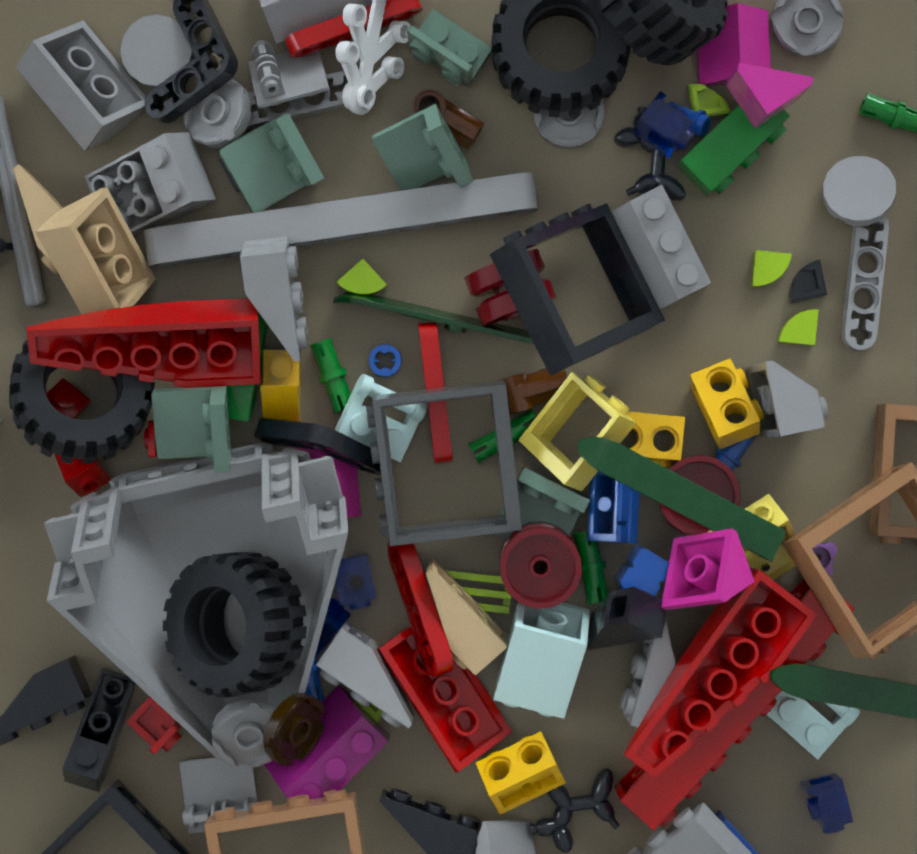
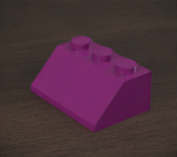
(343, 750)

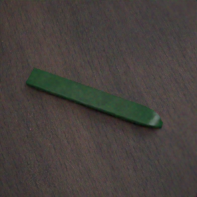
(452, 321)
(681, 495)
(846, 689)

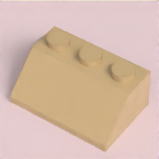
(96, 254)

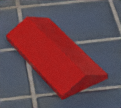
(450, 705)

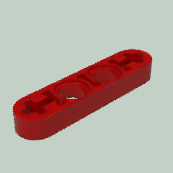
(334, 30)
(434, 379)
(420, 609)

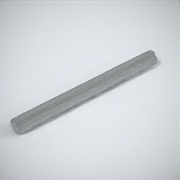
(18, 220)

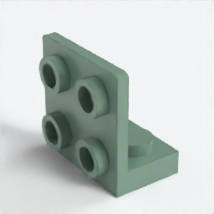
(448, 48)
(422, 150)
(270, 163)
(193, 424)
(546, 501)

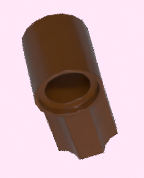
(462, 124)
(531, 389)

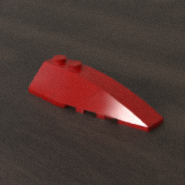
(169, 341)
(719, 670)

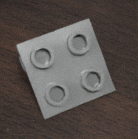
(284, 78)
(211, 787)

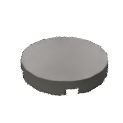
(806, 26)
(154, 49)
(220, 116)
(570, 131)
(859, 190)
(240, 732)

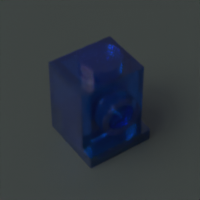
(665, 126)
(360, 597)
(828, 802)

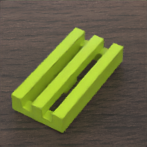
(488, 607)

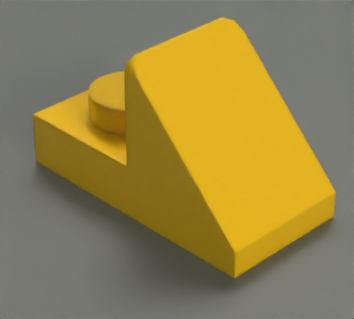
(280, 386)

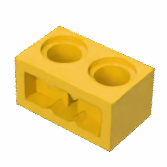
(719, 405)
(645, 429)
(523, 778)

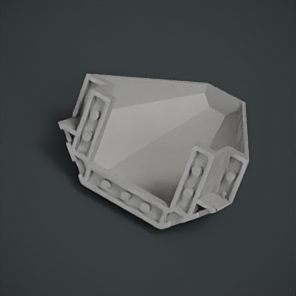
(135, 539)

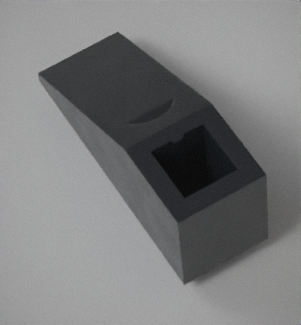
(626, 618)
(46, 693)
(99, 731)
(431, 825)

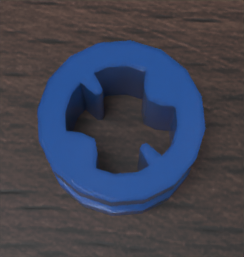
(385, 349)

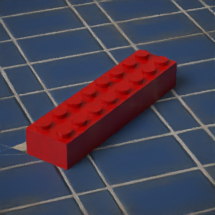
(657, 797)

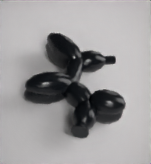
(626, 139)
(567, 805)

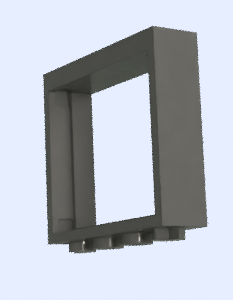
(450, 529)

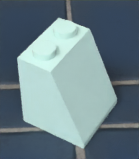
(543, 658)

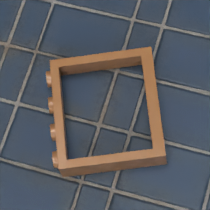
(883, 462)
(903, 624)
(296, 808)

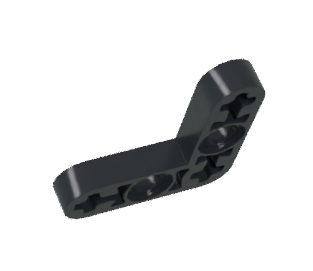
(202, 66)
(319, 438)

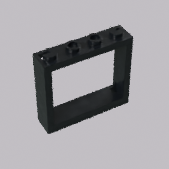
(537, 306)
(133, 812)

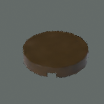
(294, 729)

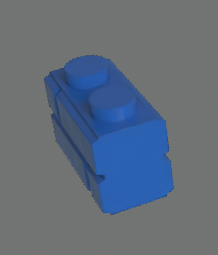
(612, 511)
(642, 570)

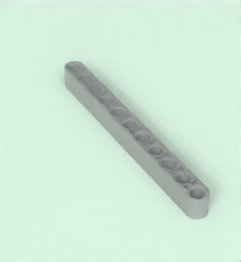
(343, 219)

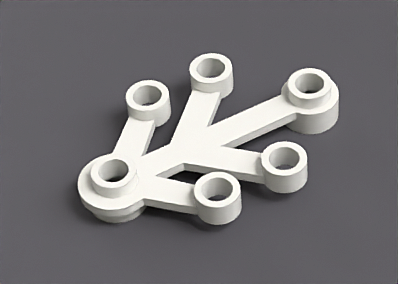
(361, 86)

